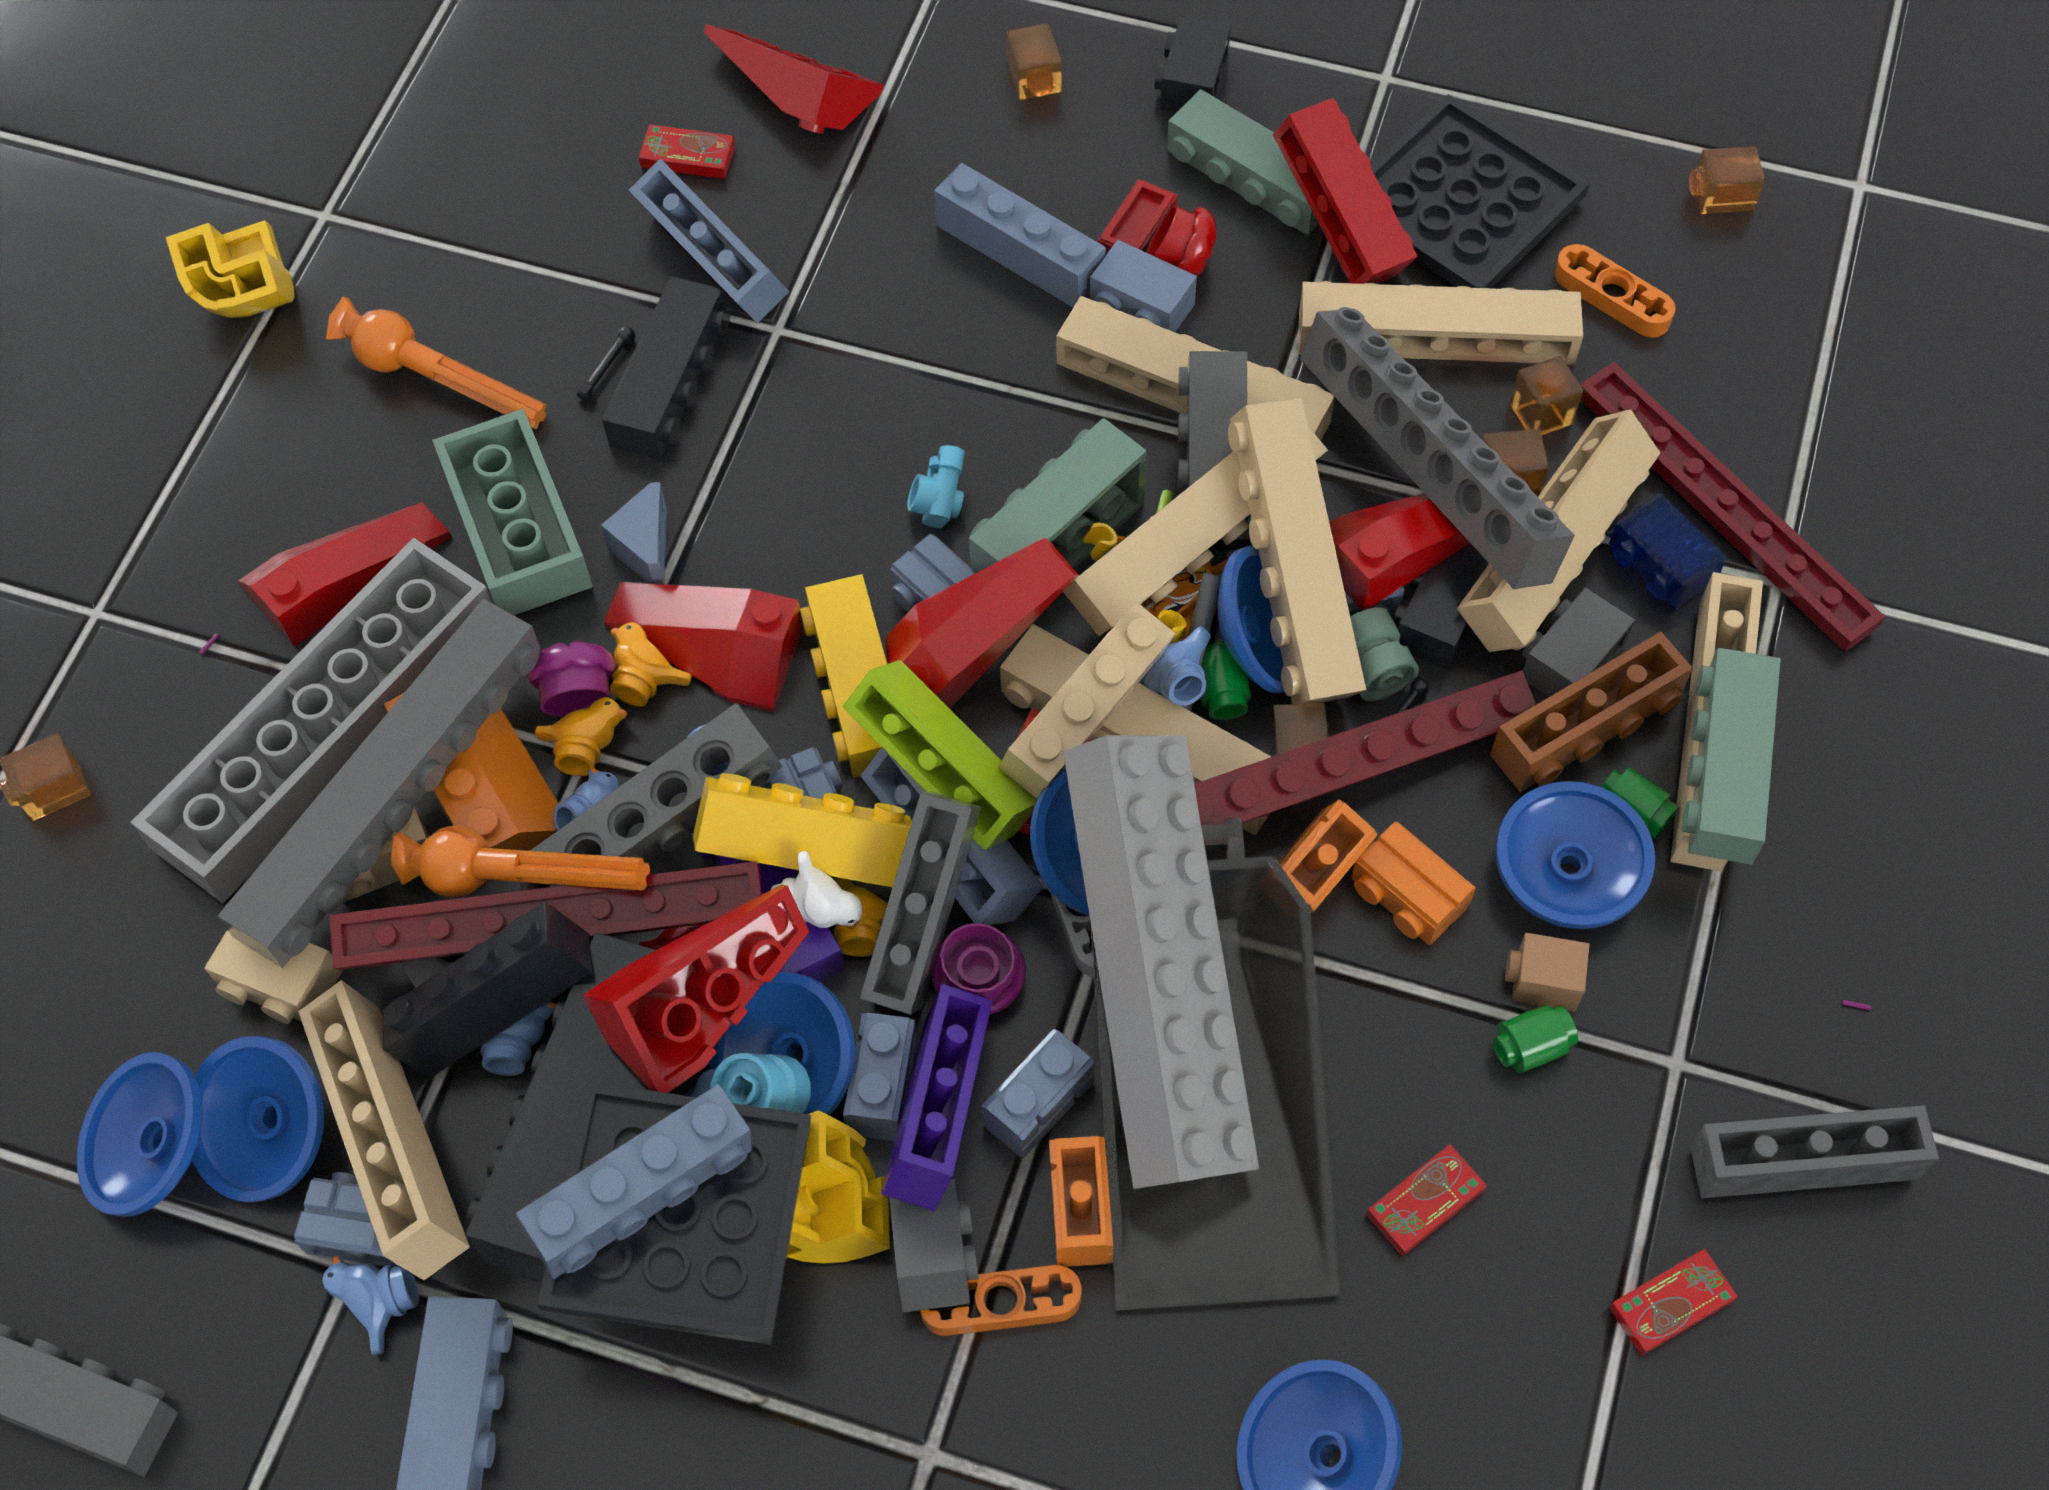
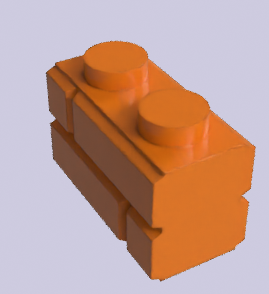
(1326, 851)
(1411, 884)
(1081, 1201)

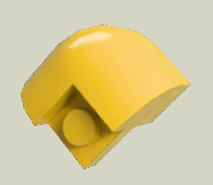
(231, 271)
(839, 1198)

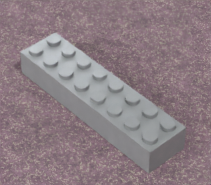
(306, 722)
(1160, 959)

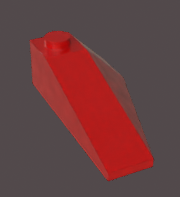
(797, 83)
(1391, 546)
(317, 579)
(972, 623)
(720, 635)
(683, 997)

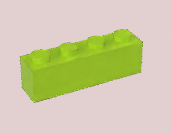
(939, 749)

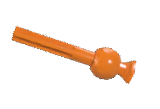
(387, 342)
(459, 862)

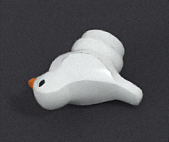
(821, 898)

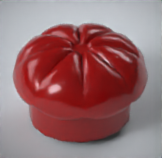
(1185, 239)

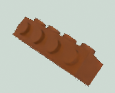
(1591, 712)

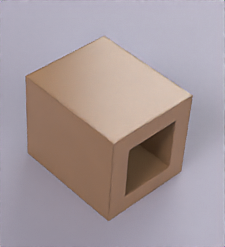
(1548, 971)

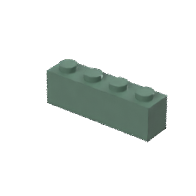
(1240, 156)
(1733, 756)

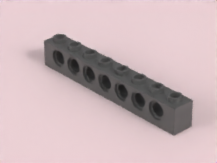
(1437, 449)
(646, 801)

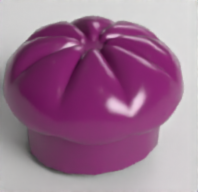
(572, 676)
(981, 963)

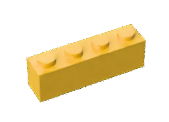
(845, 653)
(781, 822)

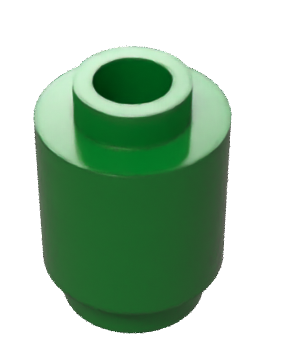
(1226, 684)
(1645, 797)
(1535, 1037)

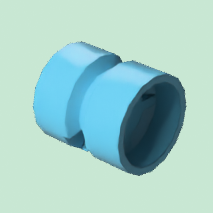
(764, 1081)

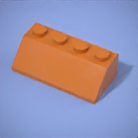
(497, 789)

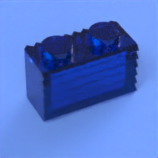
(1666, 551)

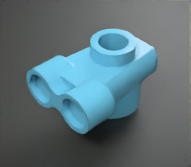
(936, 493)

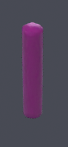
(208, 644)
(1856, 1005)

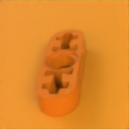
(1619, 308)
(1043, 1310)

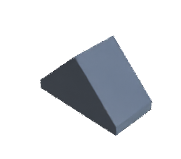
(639, 534)

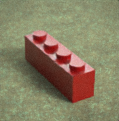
(1344, 193)

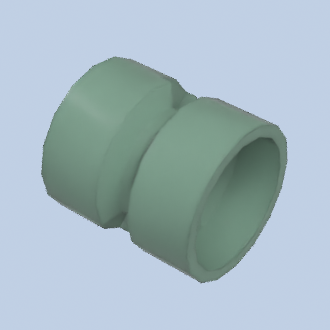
(1384, 662)

